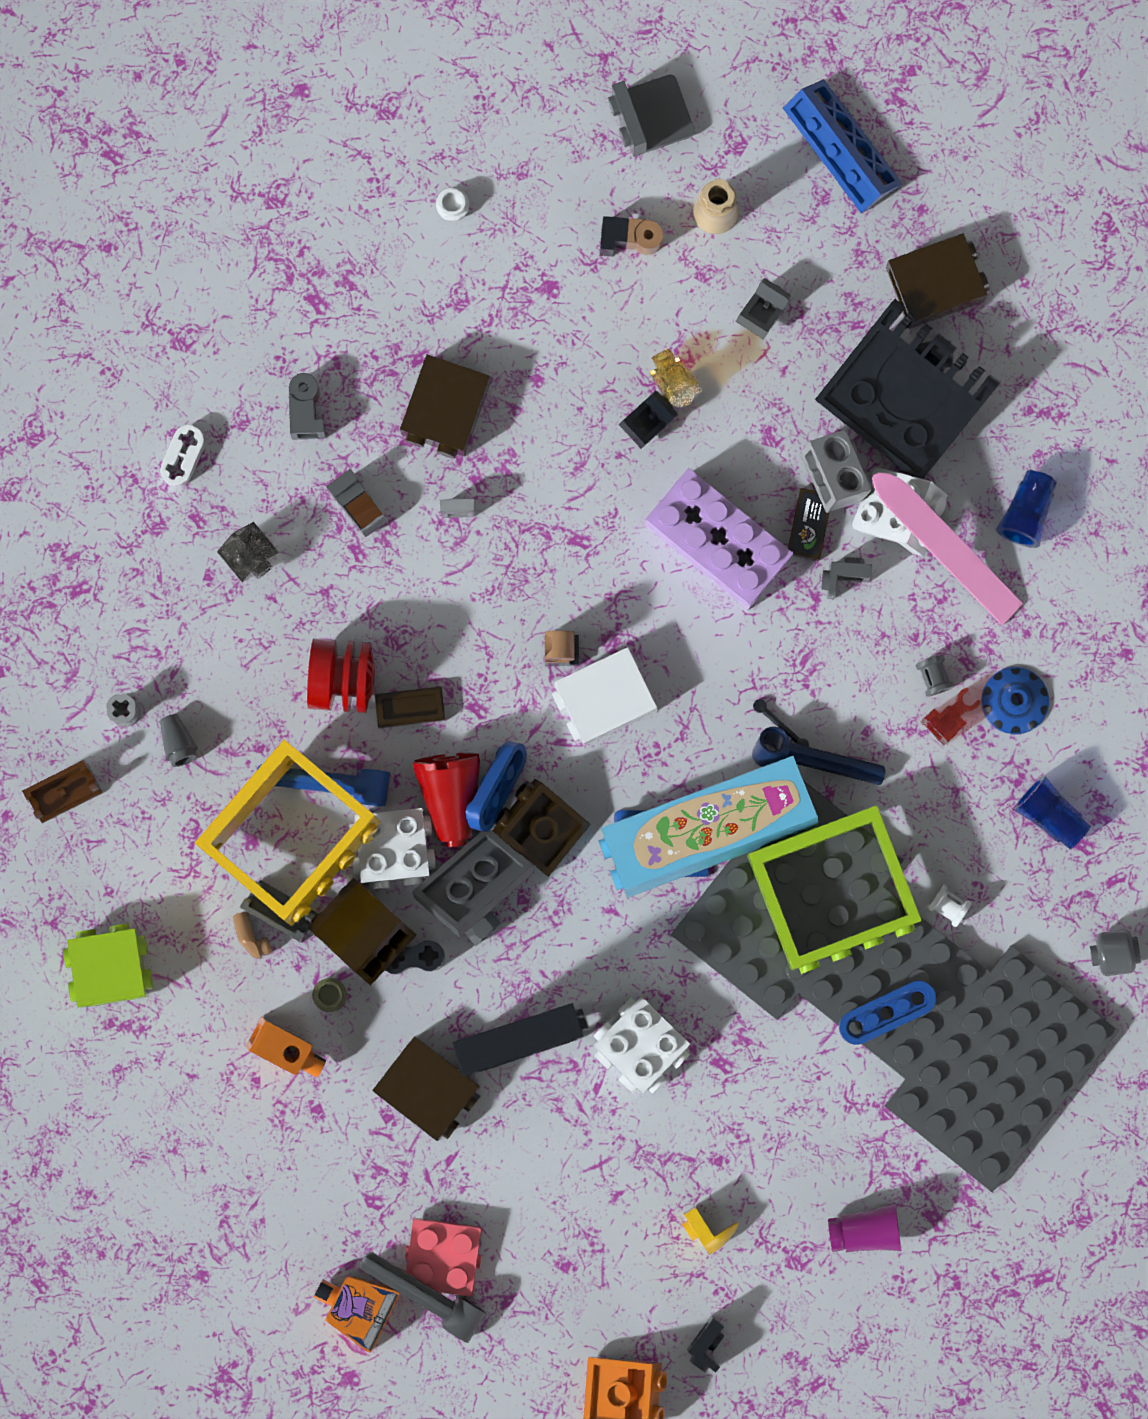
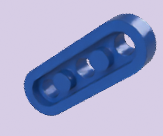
(496, 786)
(903, 1012)

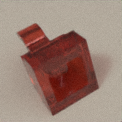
(949, 721)

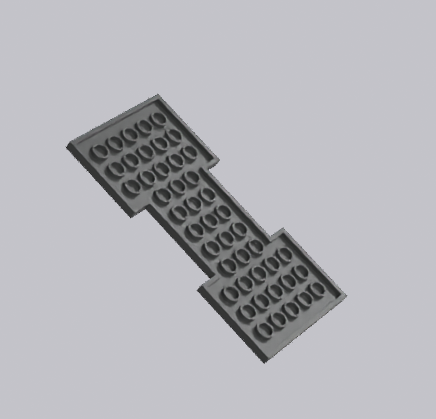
(975, 1068)

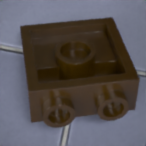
(540, 826)

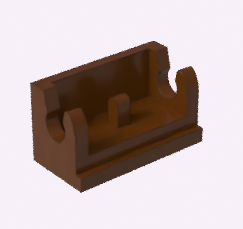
(62, 791)

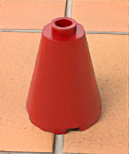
(447, 789)

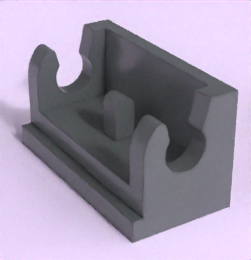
(260, 910)

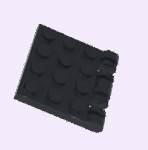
(903, 397)

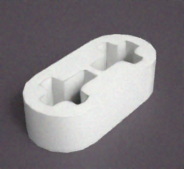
(175, 451)

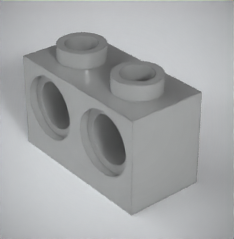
(828, 473)

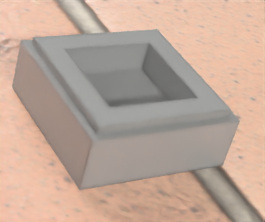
(457, 508)

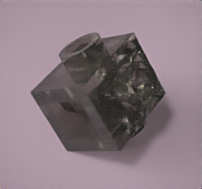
(248, 552)

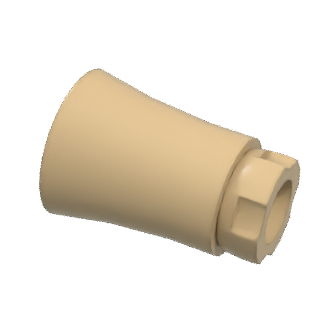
(713, 217)

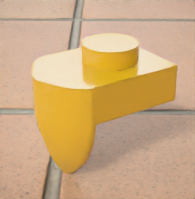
(697, 1228)

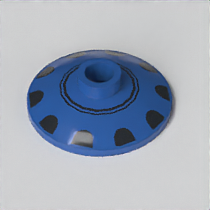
(1003, 713)

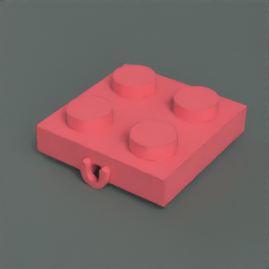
(444, 1255)

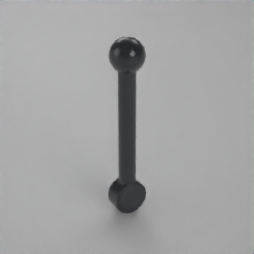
(760, 707)

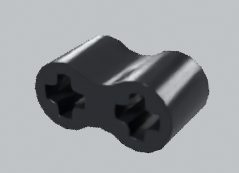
(413, 960)

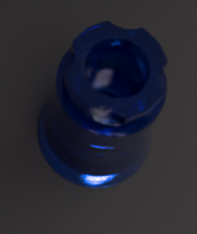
(1028, 510)
(1052, 813)

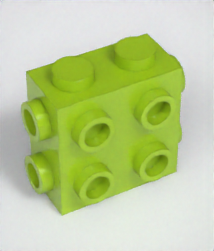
(107, 966)

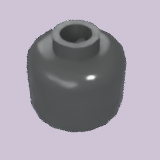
(1115, 952)

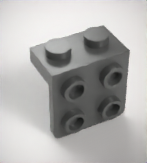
(651, 114)

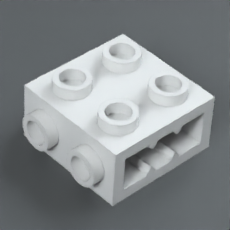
(397, 850)
(640, 1046)

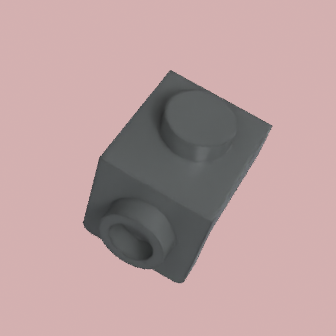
(764, 308)
(850, 570)

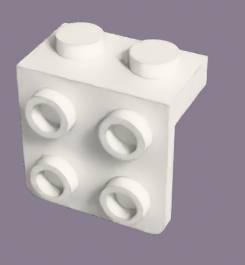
(877, 520)

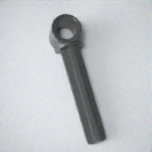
(458, 1316)

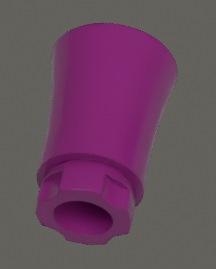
(866, 1231)

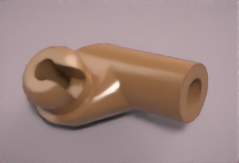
(247, 939)

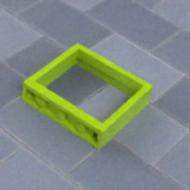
(841, 948)

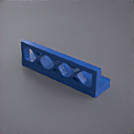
(838, 147)

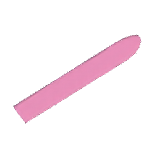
(946, 546)

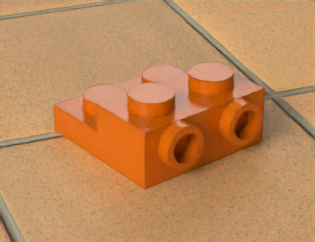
(623, 1389)

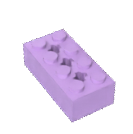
(716, 516)

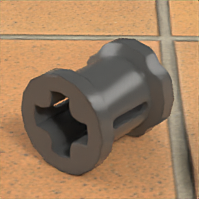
(935, 675)

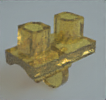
(674, 379)

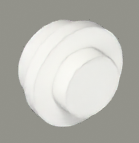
(452, 204)

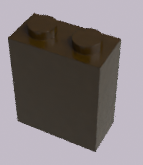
(938, 279)
(444, 406)
(361, 931)
(427, 1089)

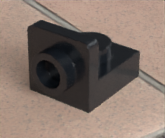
(707, 1338)

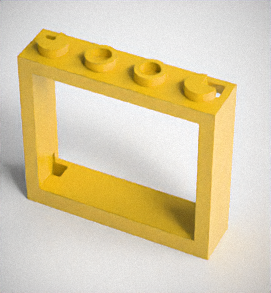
(248, 799)

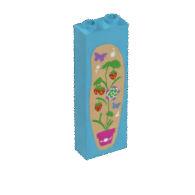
(708, 827)

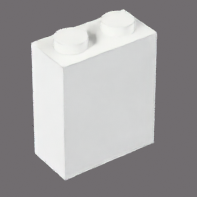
(604, 697)

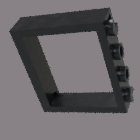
(520, 1039)

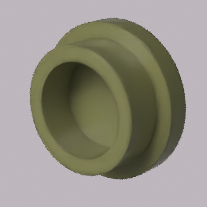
(329, 995)

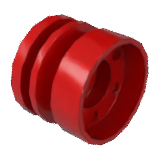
(339, 675)

